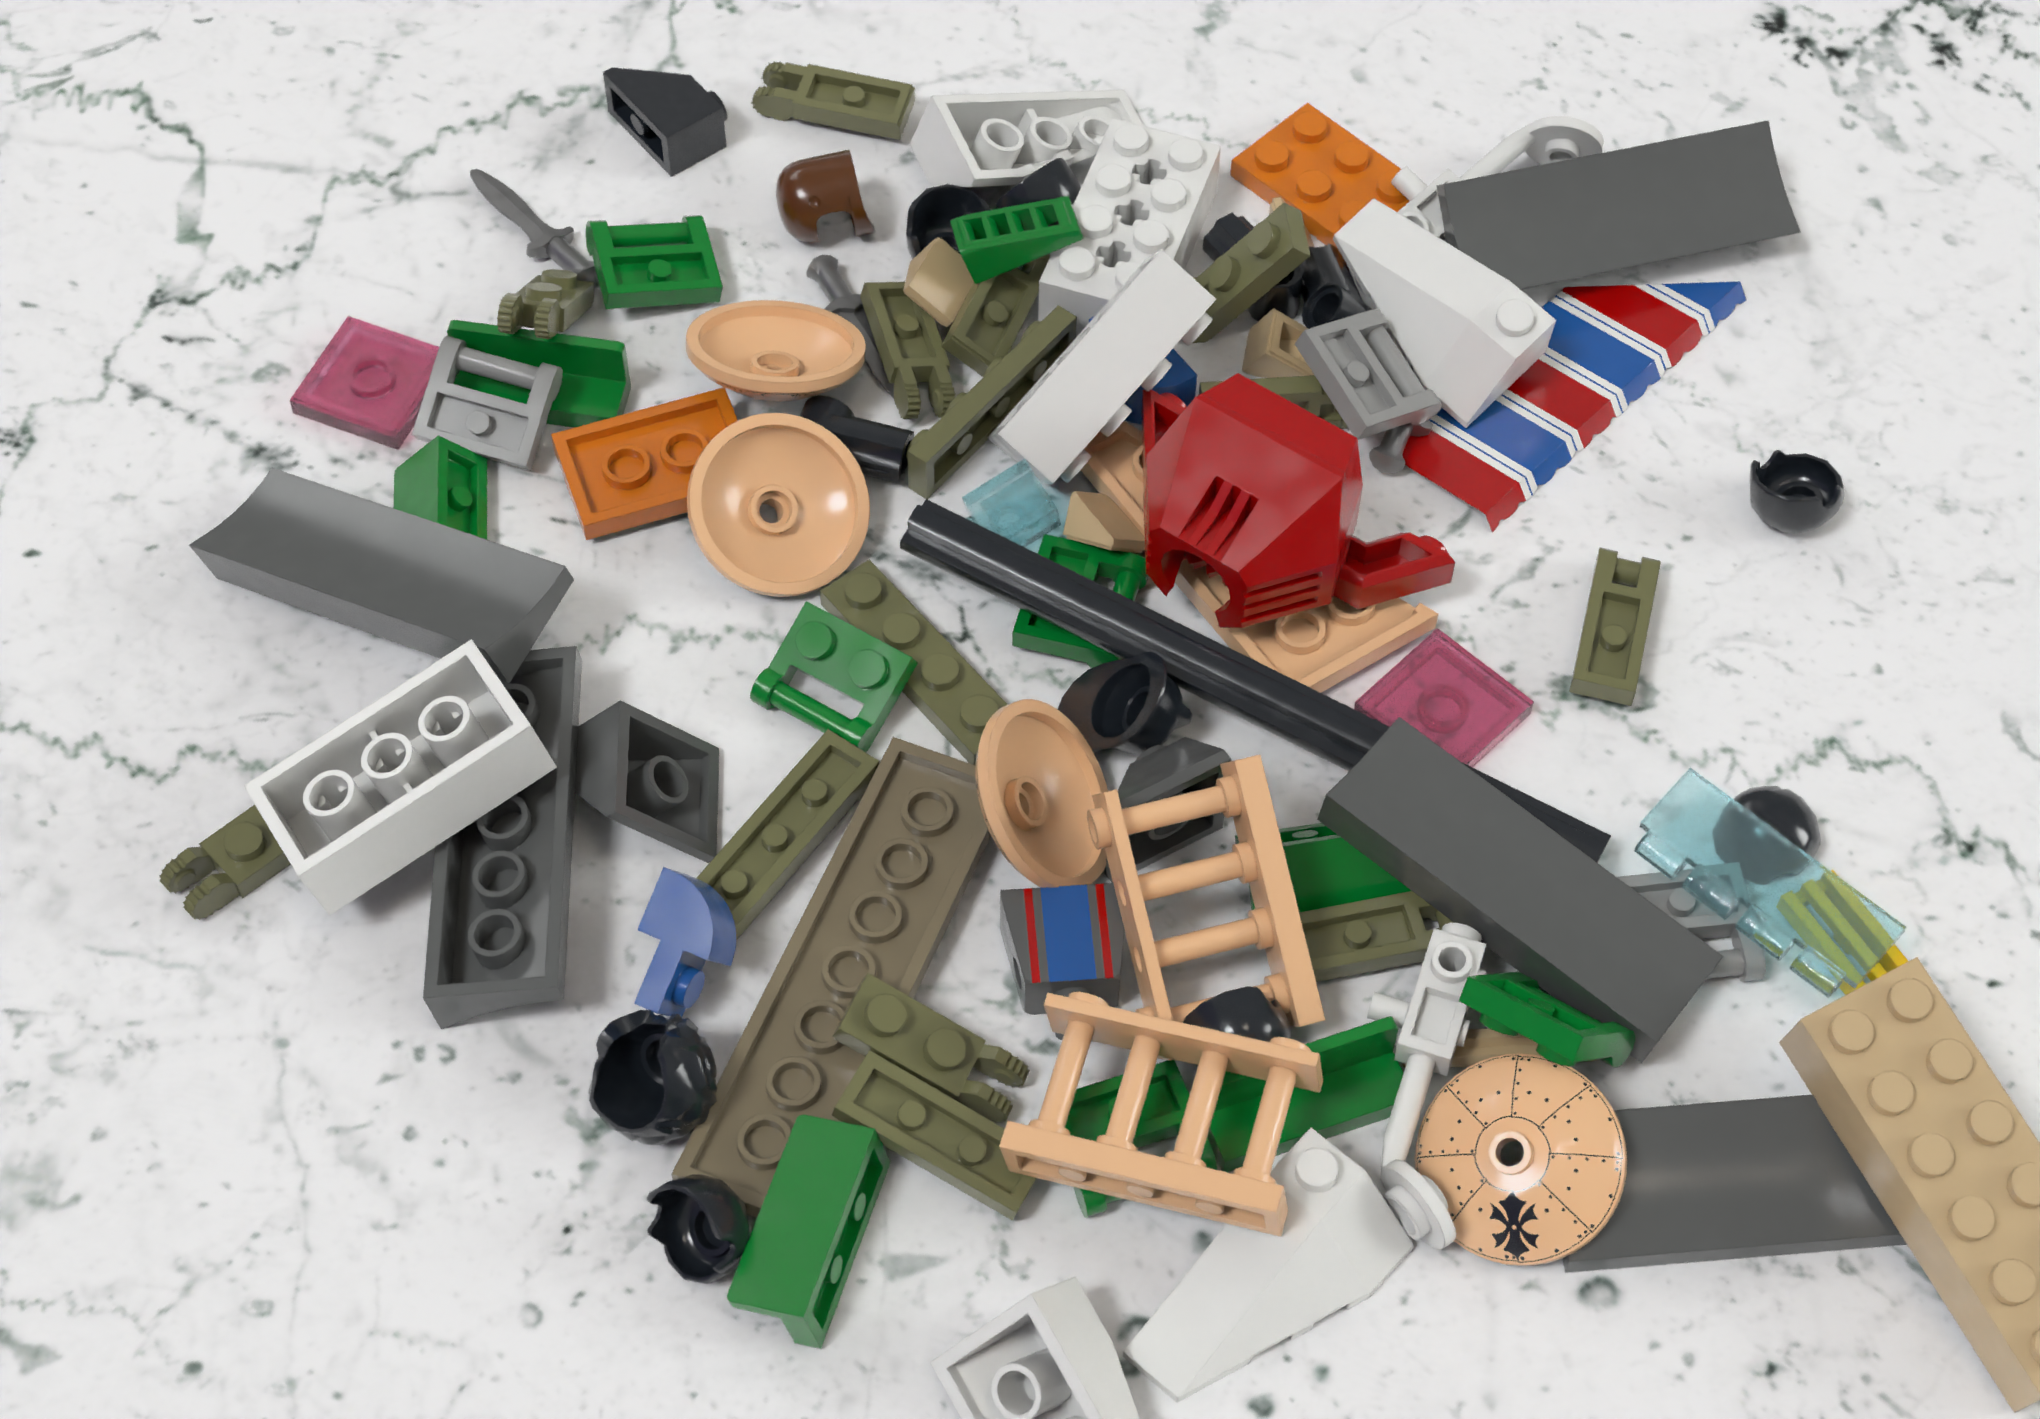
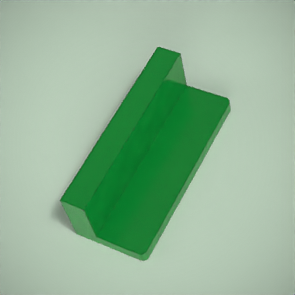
(593, 369)
(444, 486)
(1330, 870)
(1355, 1092)
(811, 1226)

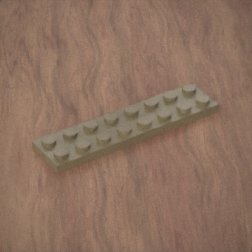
(871, 913)

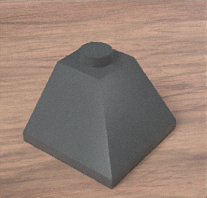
(1164, 774)
(650, 778)

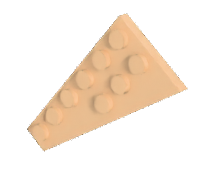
(1308, 646)

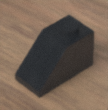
(667, 115)

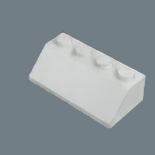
(1103, 368)

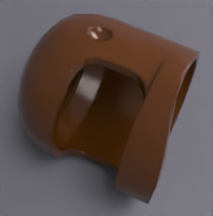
(818, 188)

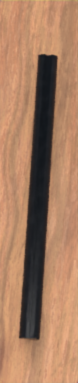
(1190, 658)

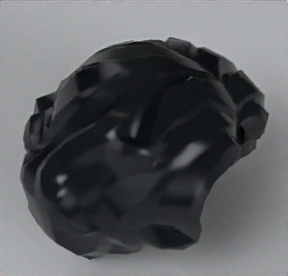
(653, 1077)

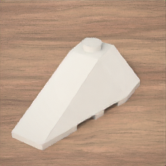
(1011, 135)
(1450, 314)
(1269, 1287)
(1038, 1363)

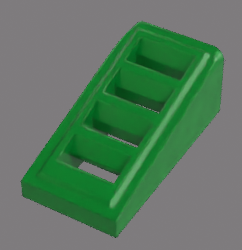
(1014, 235)

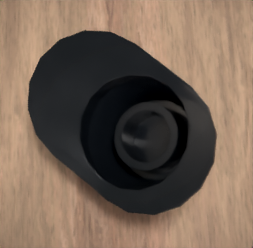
(1126, 704)

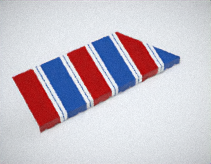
(1598, 360)

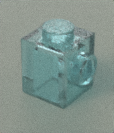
(1013, 505)

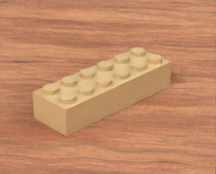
(1939, 1155)

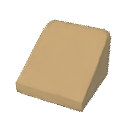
(938, 281)
(1272, 348)
(1101, 523)

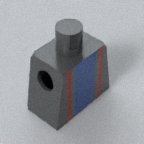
(1063, 942)

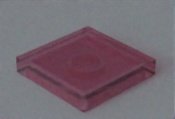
(367, 383)
(1448, 699)

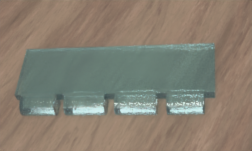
(1782, 886)

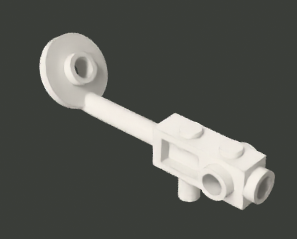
(1543, 140)
(1428, 1039)

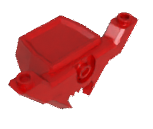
(1267, 506)

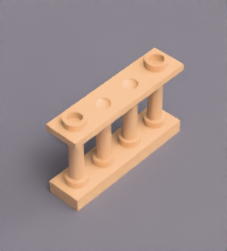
(1254, 860)
(1180, 1177)

